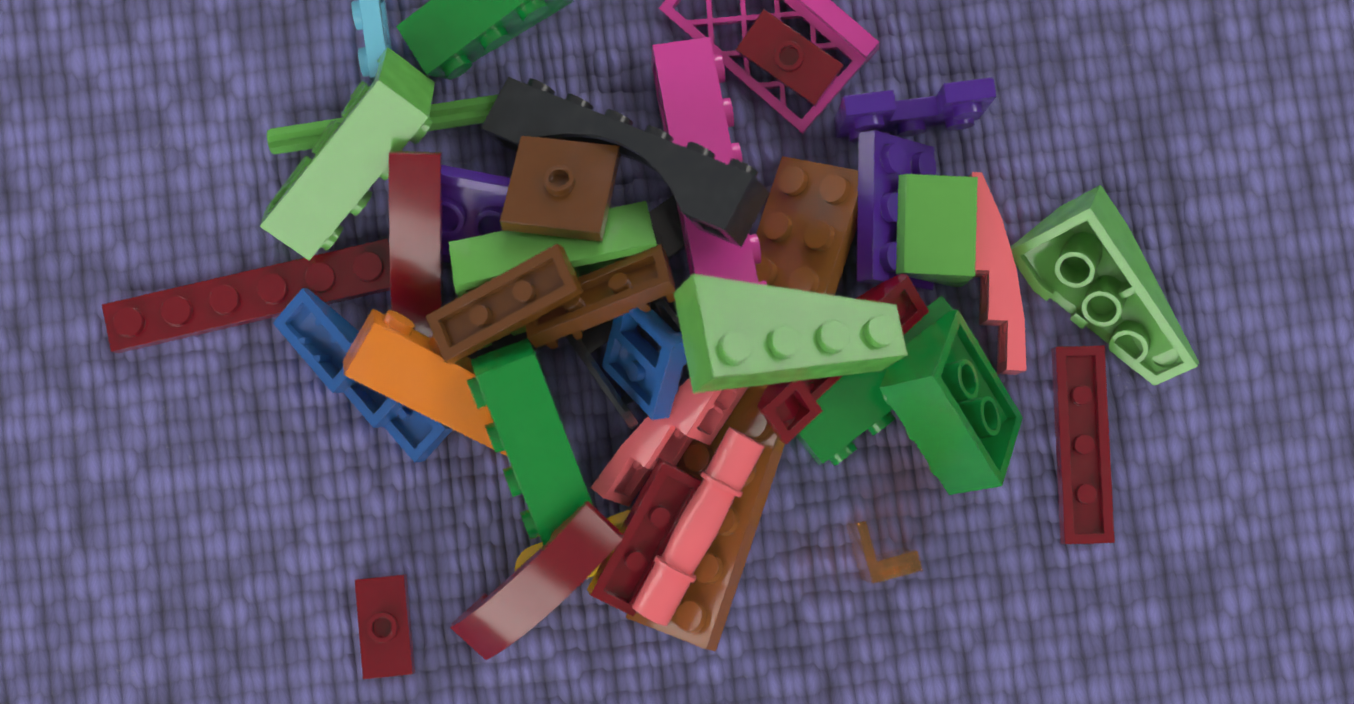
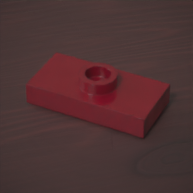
(789, 57)
(384, 626)

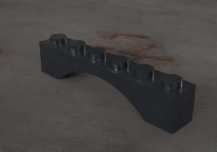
(709, 192)

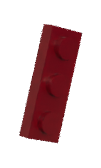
(645, 536)

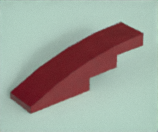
(415, 235)

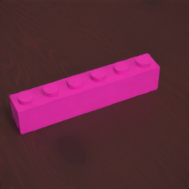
(694, 111)

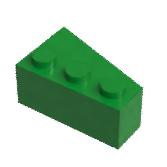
(456, 33)

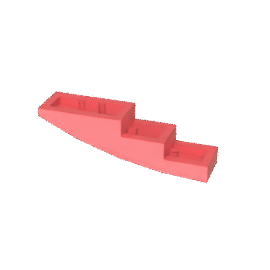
(999, 283)
(691, 417)

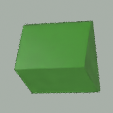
(937, 228)

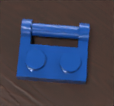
(639, 368)

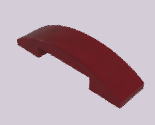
(793, 404)
(539, 583)

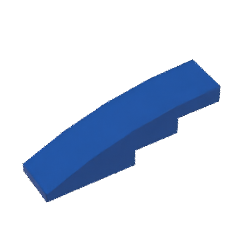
(323, 341)

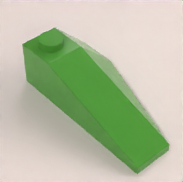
(1099, 275)

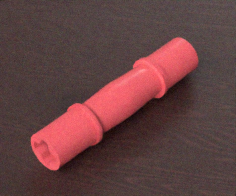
(697, 527)

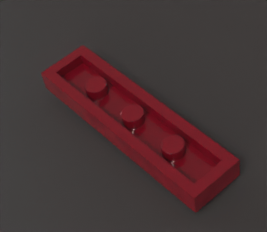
(1082, 445)

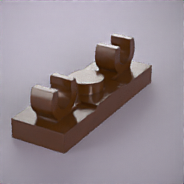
(607, 295)
(504, 304)

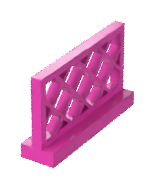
(822, 17)

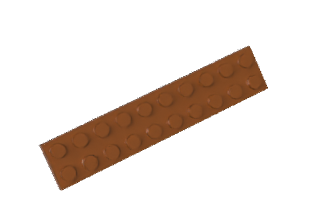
(803, 248)

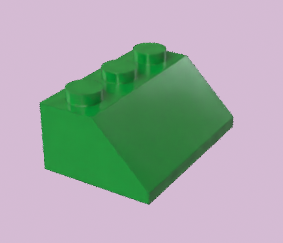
(954, 406)

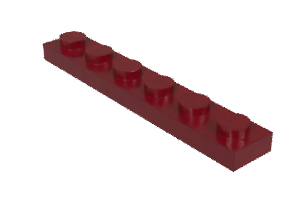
(245, 296)

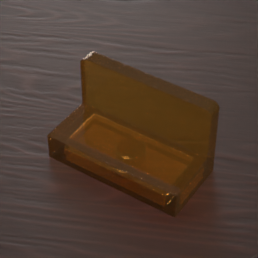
(882, 566)

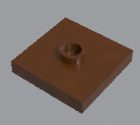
(561, 188)

